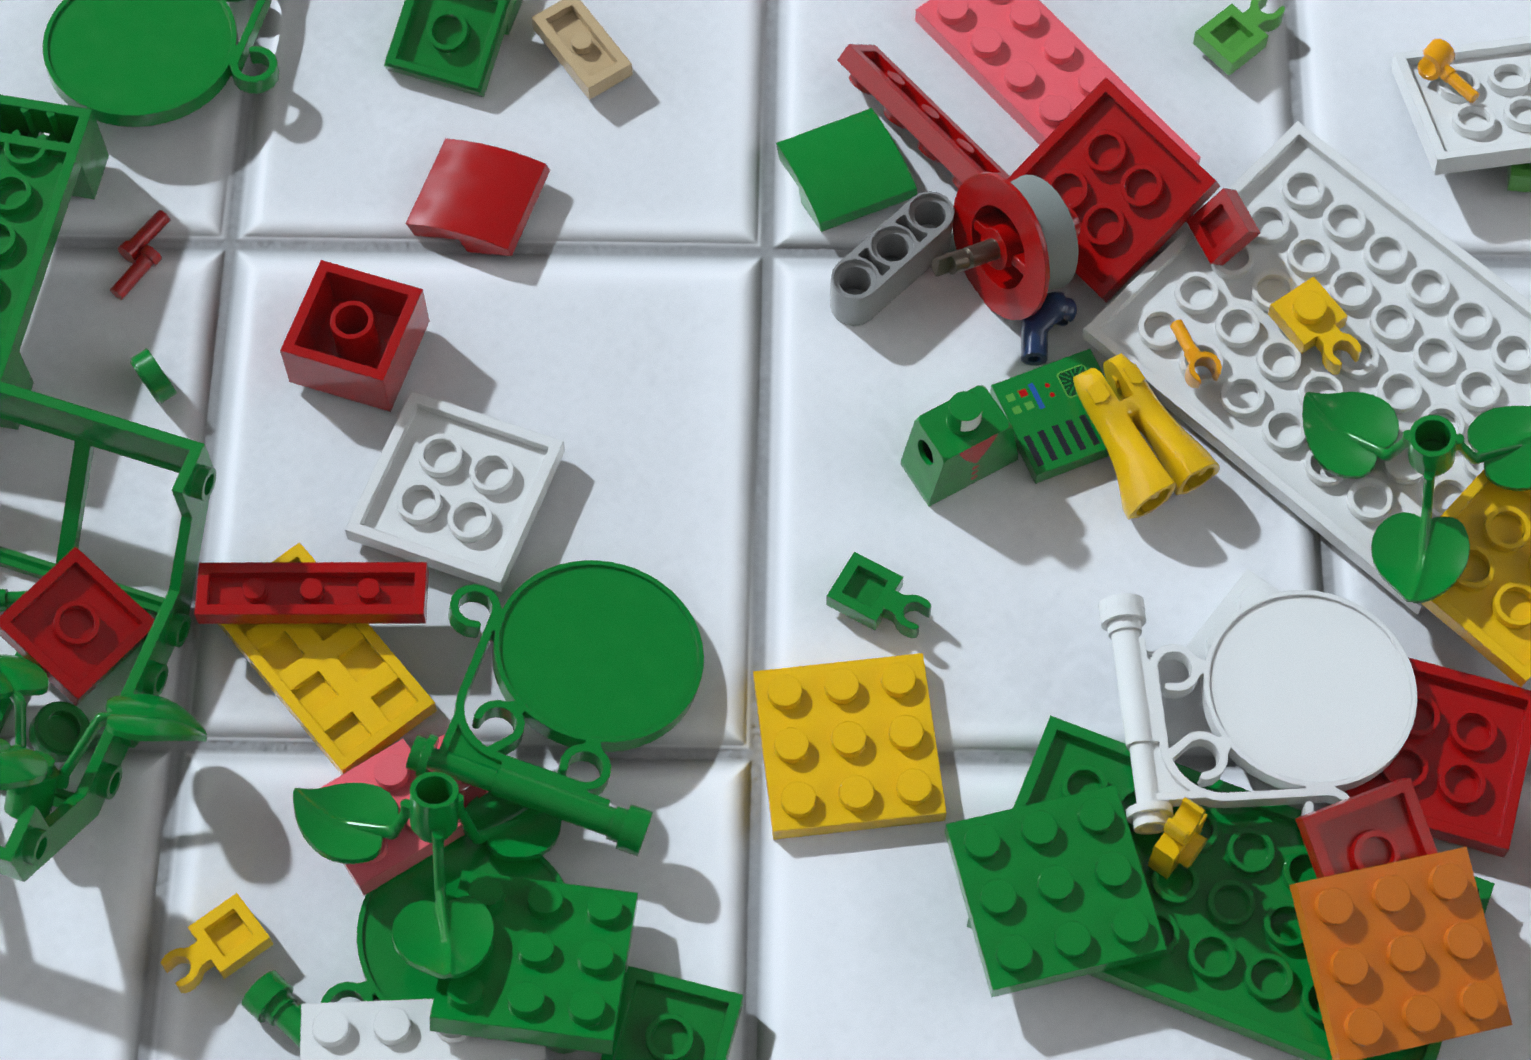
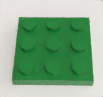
(1054, 890)
(550, 969)

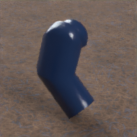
(1034, 329)

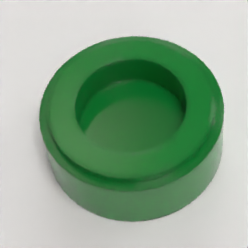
(152, 376)
(57, 729)

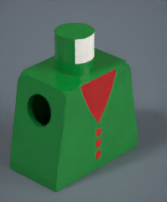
(964, 439)

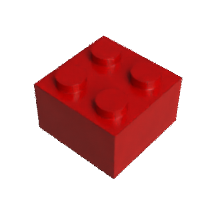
(355, 335)

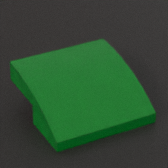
(846, 169)

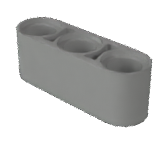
(885, 279)

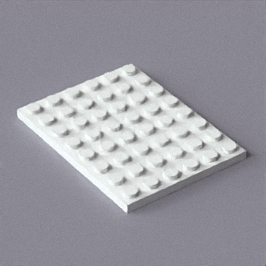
(1428, 317)

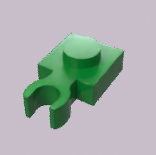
(872, 593)

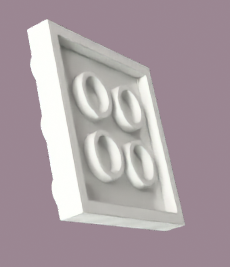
(1480, 133)
(455, 490)

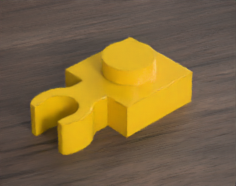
(1314, 319)
(1180, 839)
(224, 939)

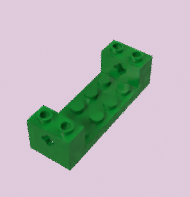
(35, 191)

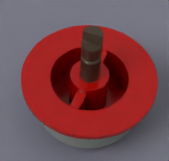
(1012, 242)

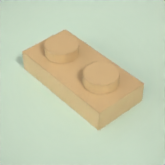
(582, 46)

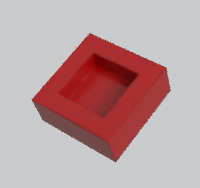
(1223, 227)

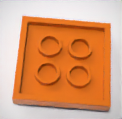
(1400, 955)

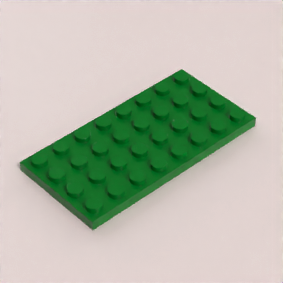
(1224, 919)

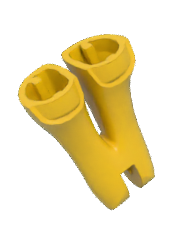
(1118, 415)

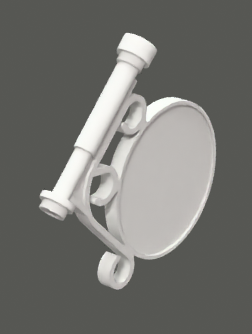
(1292, 691)

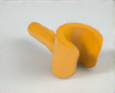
(1436, 64)
(1195, 356)

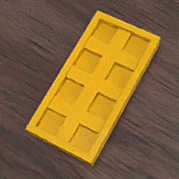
(335, 682)

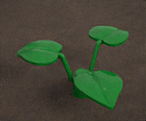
(1413, 552)
(31, 774)
(440, 936)

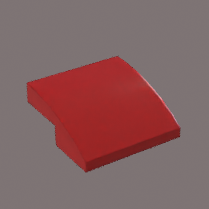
(478, 196)

